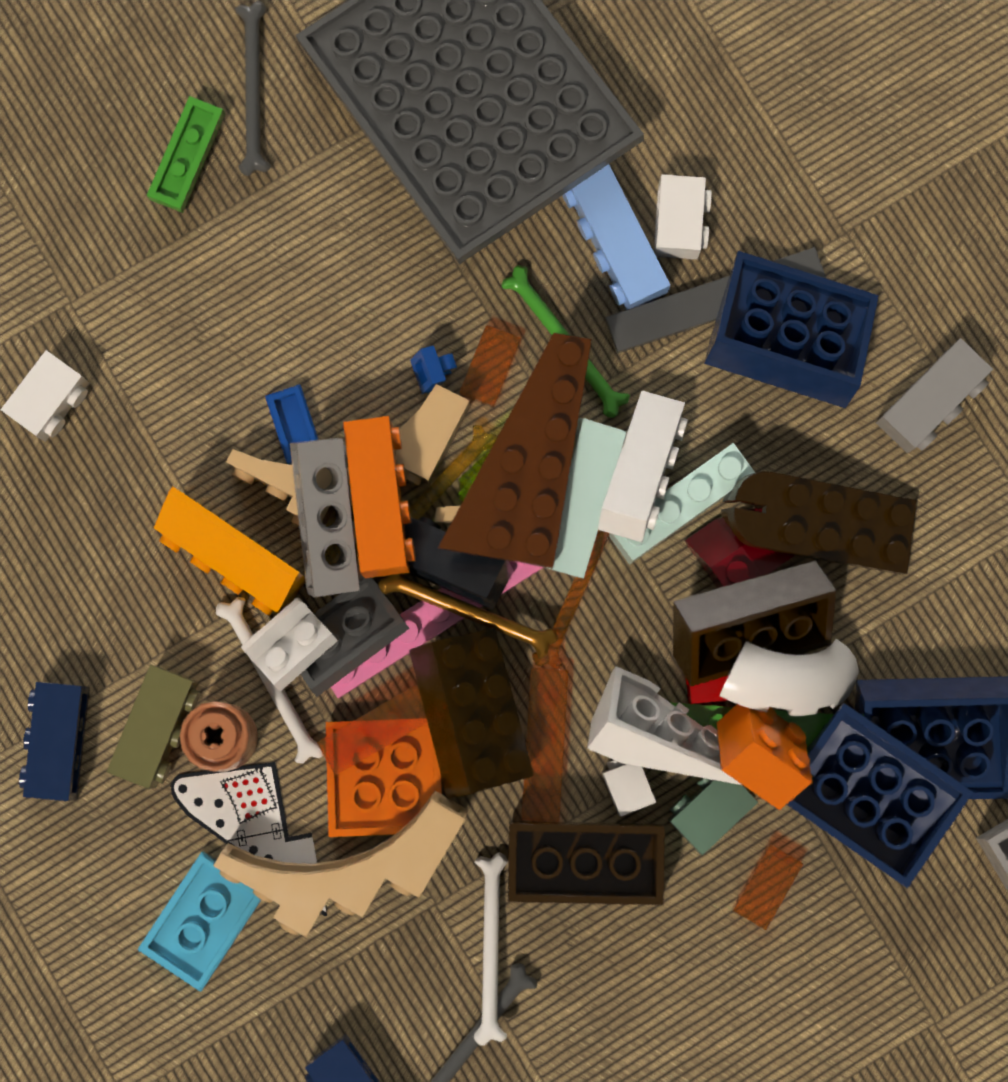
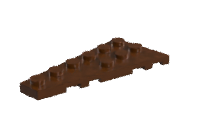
(522, 485)

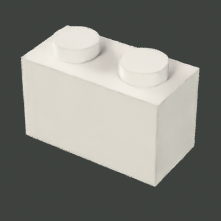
(680, 217)
(46, 396)

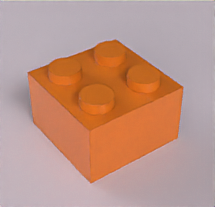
(764, 754)

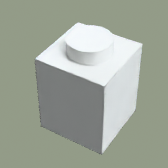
(627, 787)

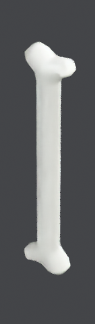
(306, 745)
(489, 1026)

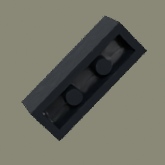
(465, 574)

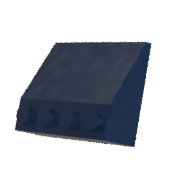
(792, 330)
(948, 722)
(878, 795)

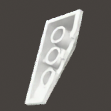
(650, 732)

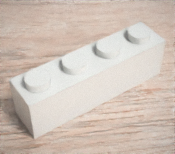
(641, 467)

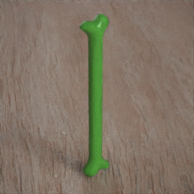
(519, 282)

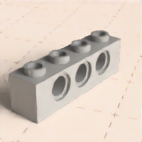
(307, 460)

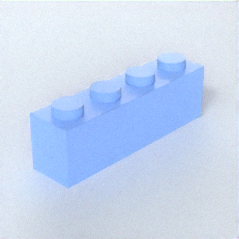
(617, 240)

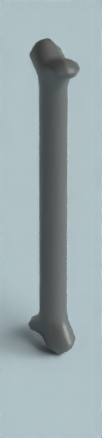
(253, 159)
(518, 982)

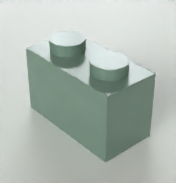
(710, 812)

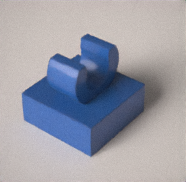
(430, 368)

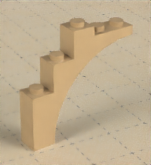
(424, 446)
(353, 882)

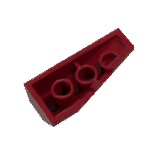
(729, 559)

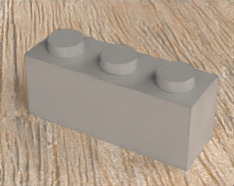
(935, 397)

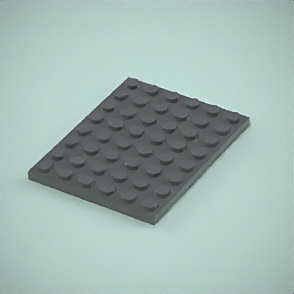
(471, 106)

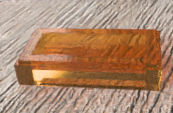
(489, 366)
(767, 886)

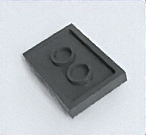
(362, 625)

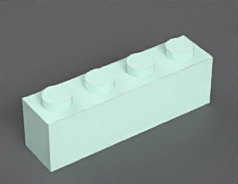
(590, 474)
(688, 500)

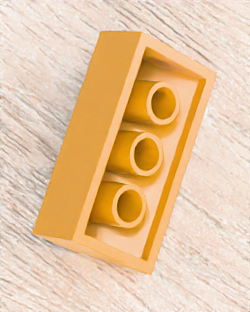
(228, 552)

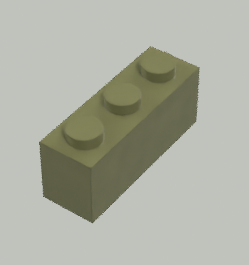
(153, 727)

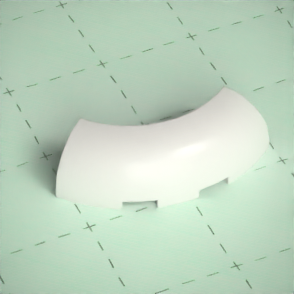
(792, 681)

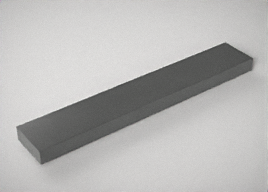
(686, 309)

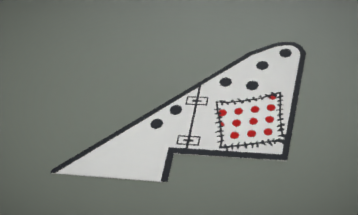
(243, 810)

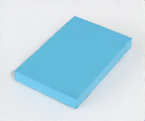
(199, 923)

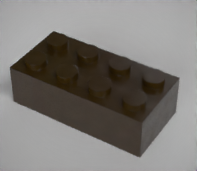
(775, 611)
(471, 713)
(586, 863)

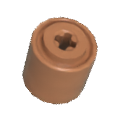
(239, 736)

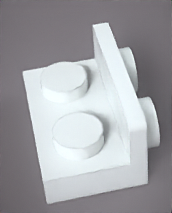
(289, 643)

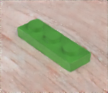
(186, 154)

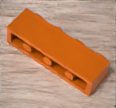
(377, 497)

